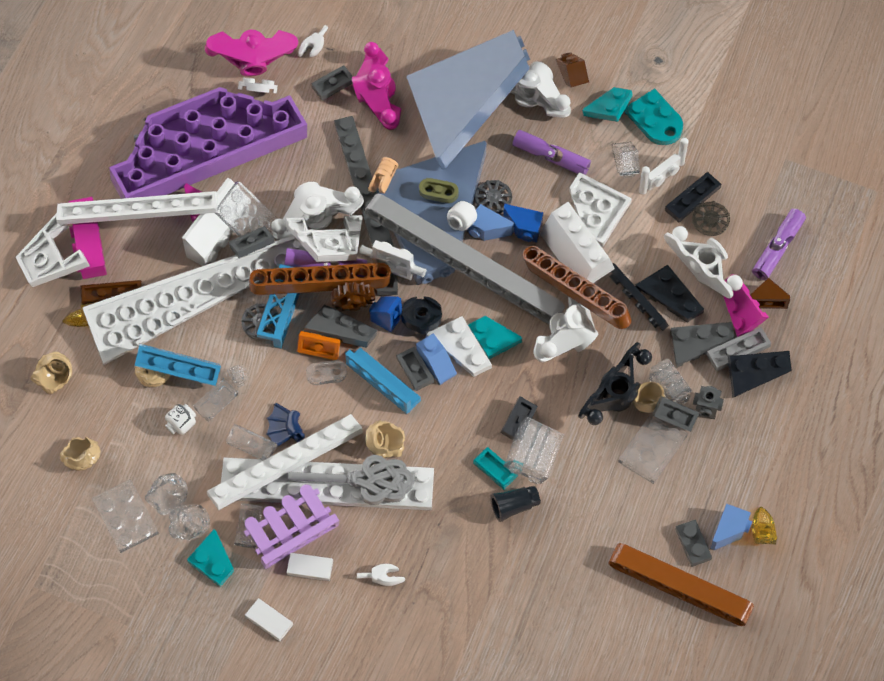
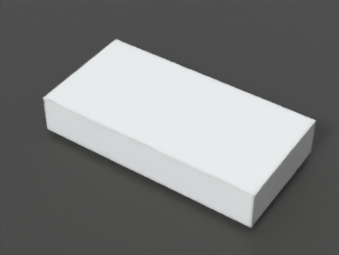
(310, 566)
(269, 619)

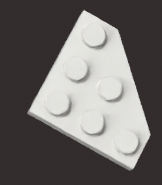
(598, 206)

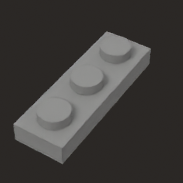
(746, 344)

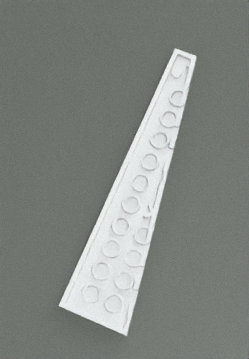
(149, 311)

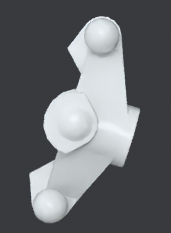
(539, 89)
(317, 207)
(703, 261)
(568, 330)

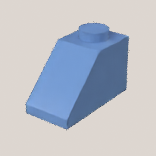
(490, 225)
(436, 359)
(731, 526)

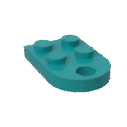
(654, 117)

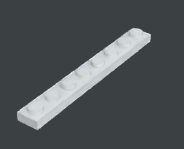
(137, 208)
(284, 462)

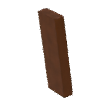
(99, 292)

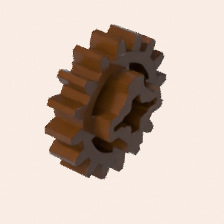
(352, 296)

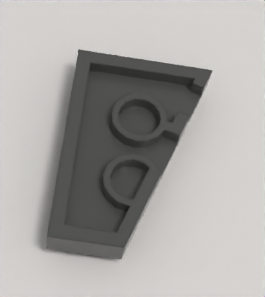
(336, 324)
(696, 340)

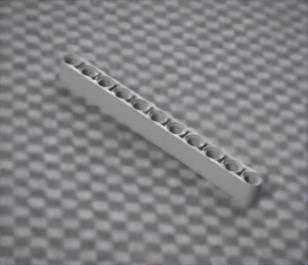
(463, 258)

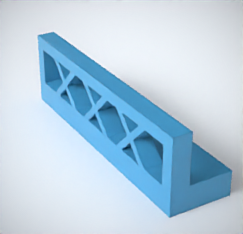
(283, 318)
(177, 364)
(382, 380)

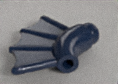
(284, 425)

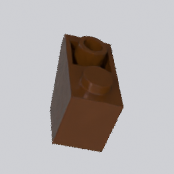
(573, 69)

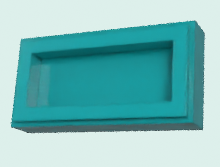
(494, 468)

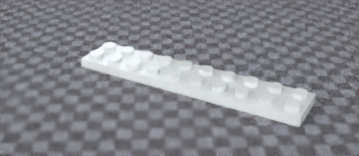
(332, 492)

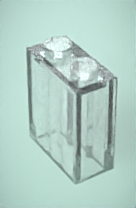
(533, 450)

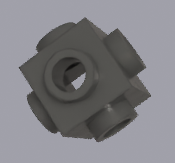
(708, 401)

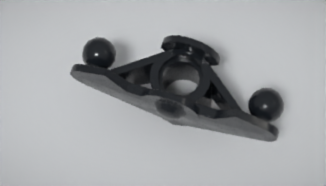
(614, 380)

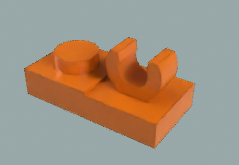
(318, 345)

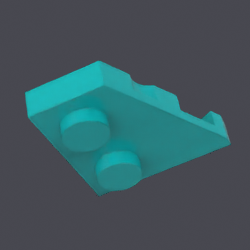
(493, 336)

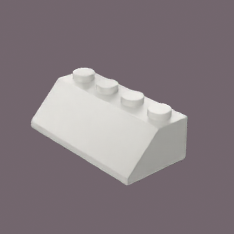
(208, 233)
(575, 244)

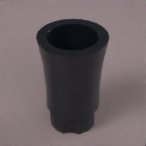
(514, 502)

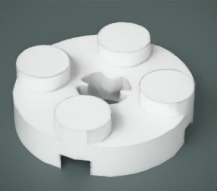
(251, 85)

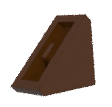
(771, 296)

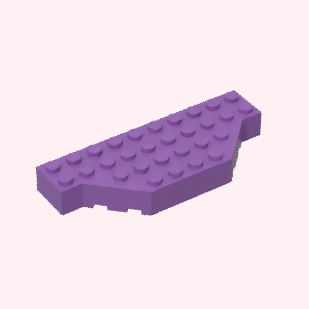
(205, 140)

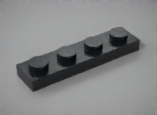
(642, 304)

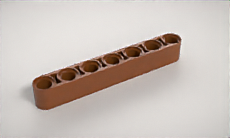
(310, 274)
(577, 287)
(681, 584)

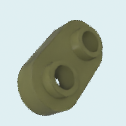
(439, 189)

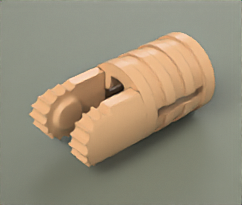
(383, 175)

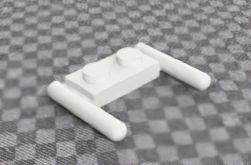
(665, 169)

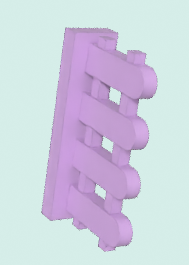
(283, 535)

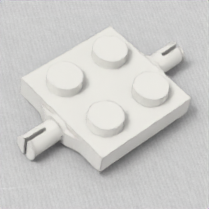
(398, 260)

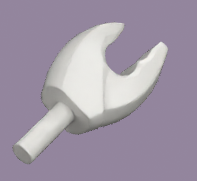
(315, 41)
(379, 575)

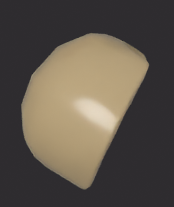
(648, 396)

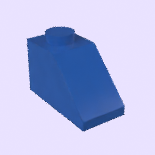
(526, 222)
(386, 312)

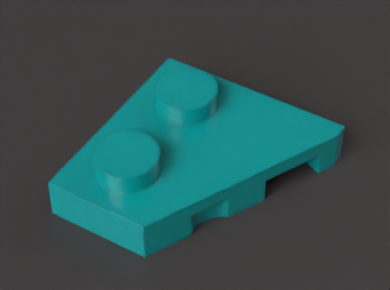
(609, 105)
(212, 559)

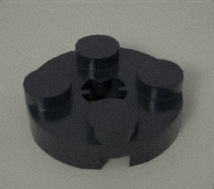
(419, 323)

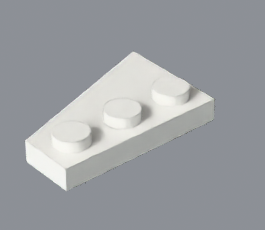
(462, 346)

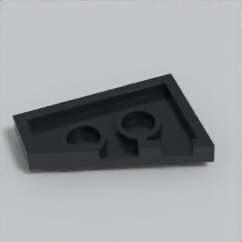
(671, 292)
(756, 369)

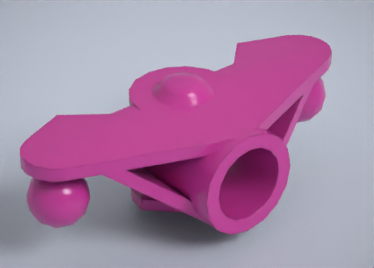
(252, 50)
(376, 87)

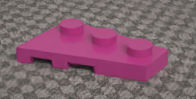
(744, 311)

